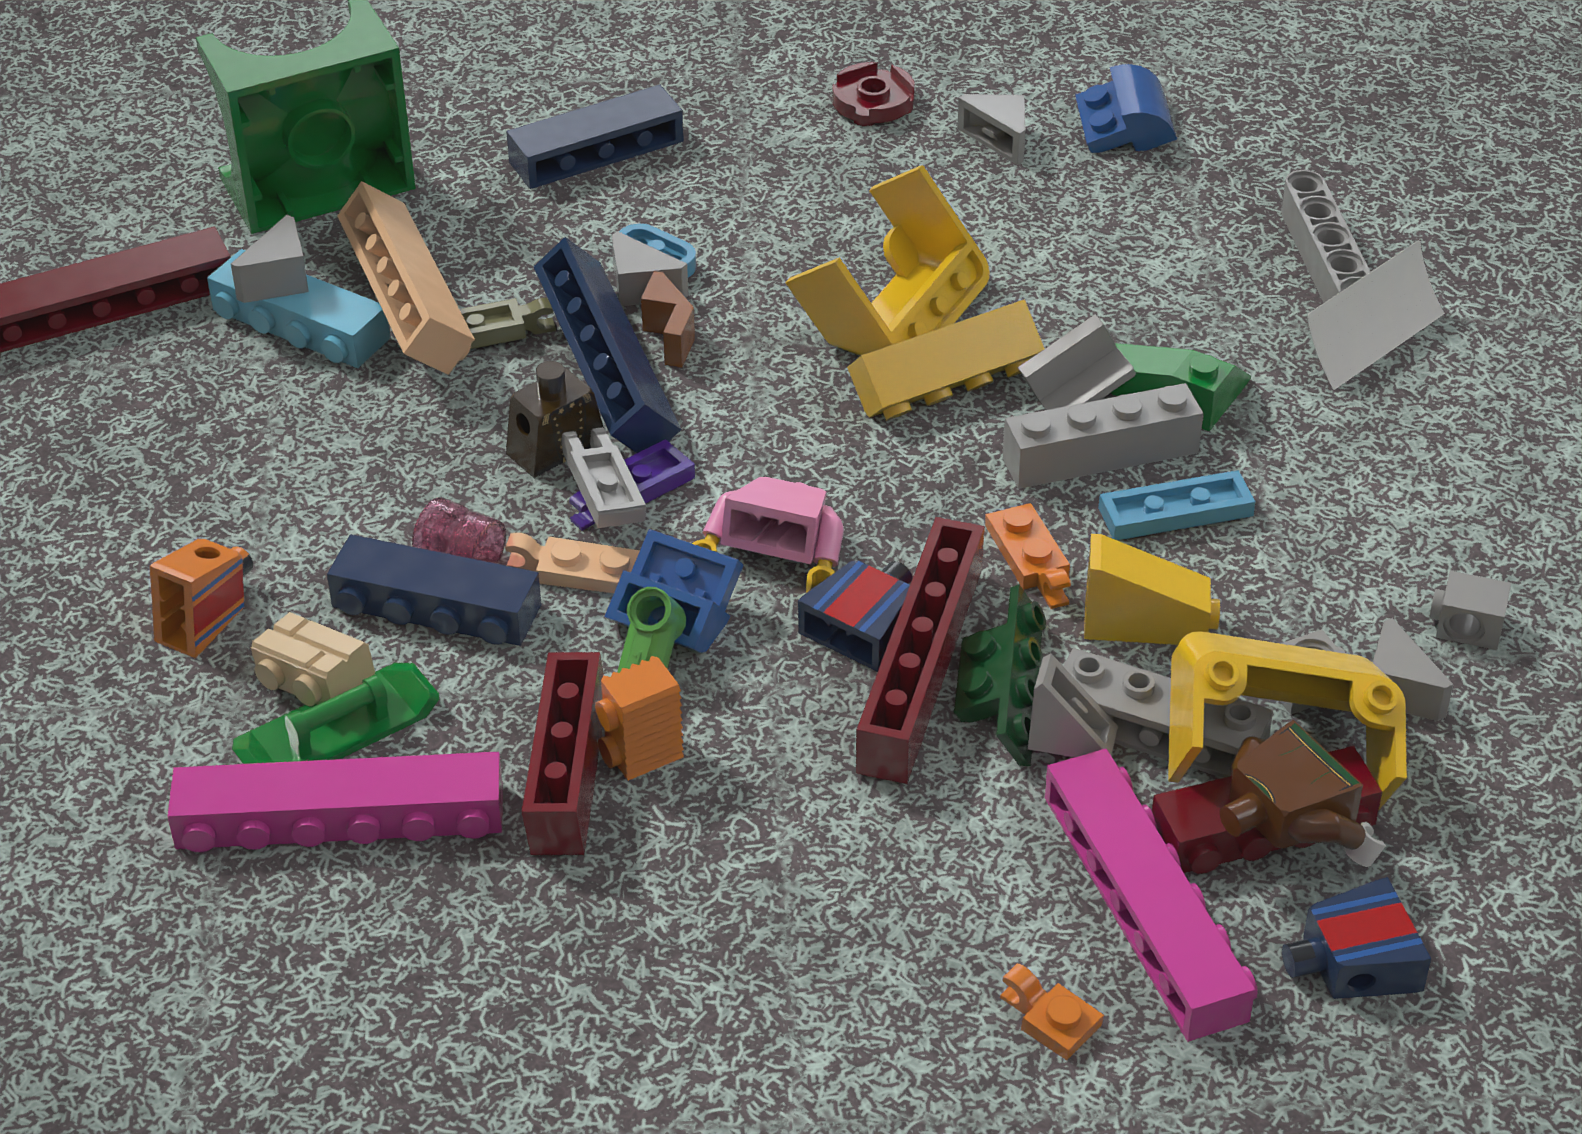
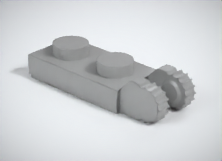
(604, 480)

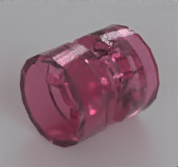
(457, 531)

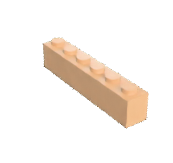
(405, 279)

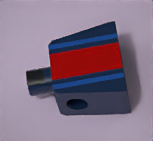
(855, 610)
(1361, 944)

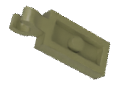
(507, 320)

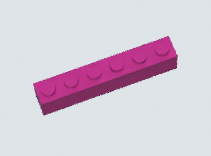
(336, 801)
(1150, 895)

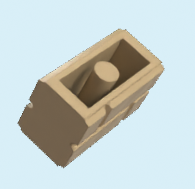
(310, 660)

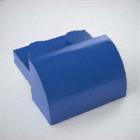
(1126, 111)
(691, 576)

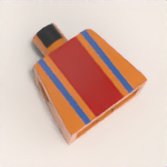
(197, 594)

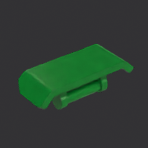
(344, 723)

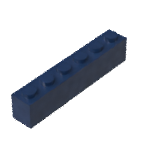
(606, 347)

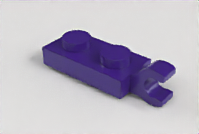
(654, 472)

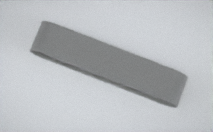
(1321, 234)

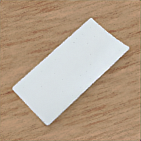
(1373, 315)

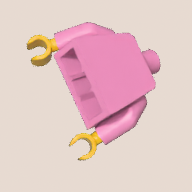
(780, 522)

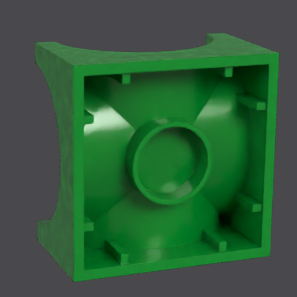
(312, 122)

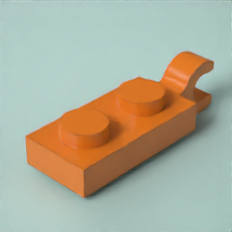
(1031, 552)

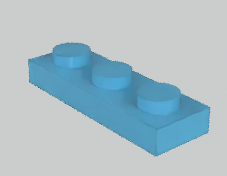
(1176, 505)

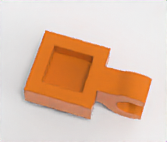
(1052, 1018)

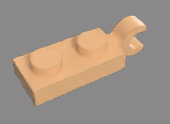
(571, 562)

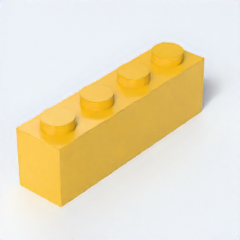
(945, 359)

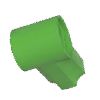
(655, 639)

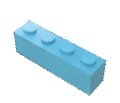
(323, 320)

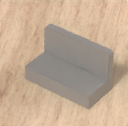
(1077, 367)

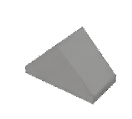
(995, 122)
(635, 264)
(271, 265)
(1420, 680)
(1066, 716)

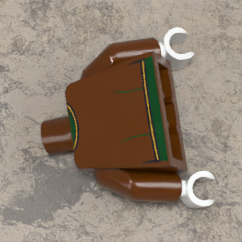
(1297, 795)

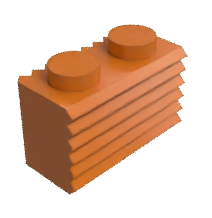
(640, 718)

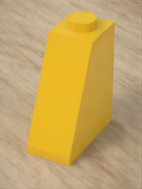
(1143, 596)

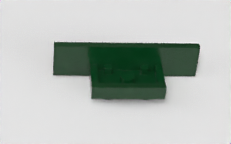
(1001, 672)

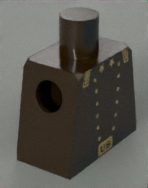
(544, 412)

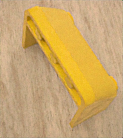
(934, 267)
(1224, 667)

